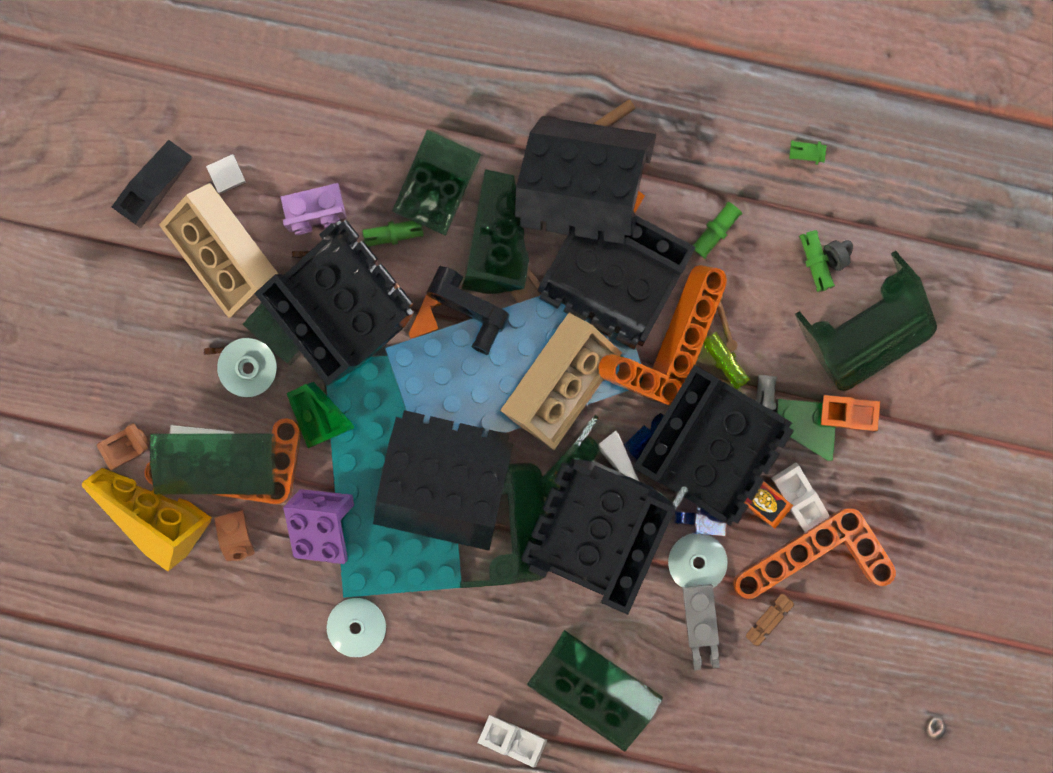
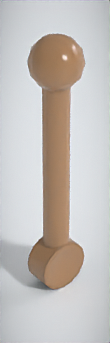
(731, 344)

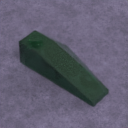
(497, 248)

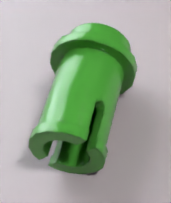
(808, 151)

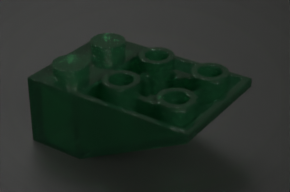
(437, 181)

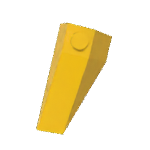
(155, 523)

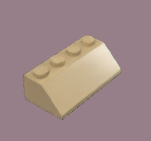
(218, 249)
(559, 381)

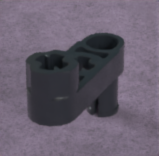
(446, 290)

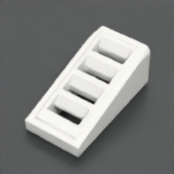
(615, 453)

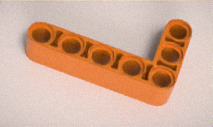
(674, 343)
(285, 476)
(814, 550)

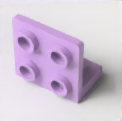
(313, 208)

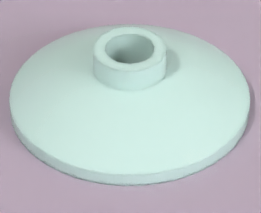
(236, 356)
(686, 550)
(371, 622)

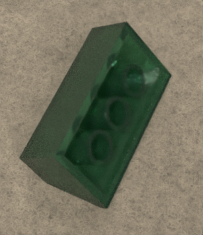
(213, 463)
(595, 691)

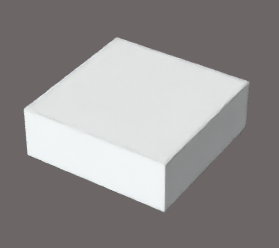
(226, 174)

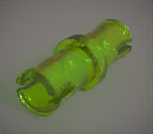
(726, 360)

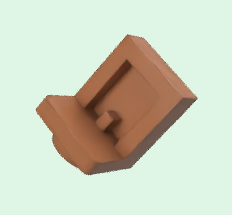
(123, 446)
(234, 536)

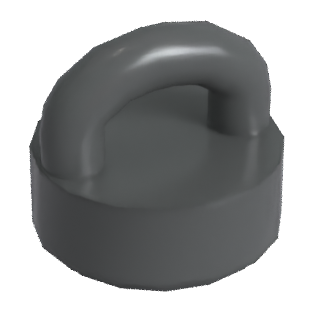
(838, 254)

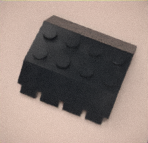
(582, 178)
(616, 282)
(337, 303)
(714, 445)
(443, 480)
(599, 531)

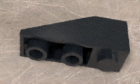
(152, 184)

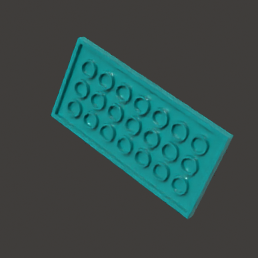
(379, 556)

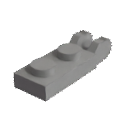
(701, 622)

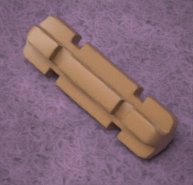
(769, 620)

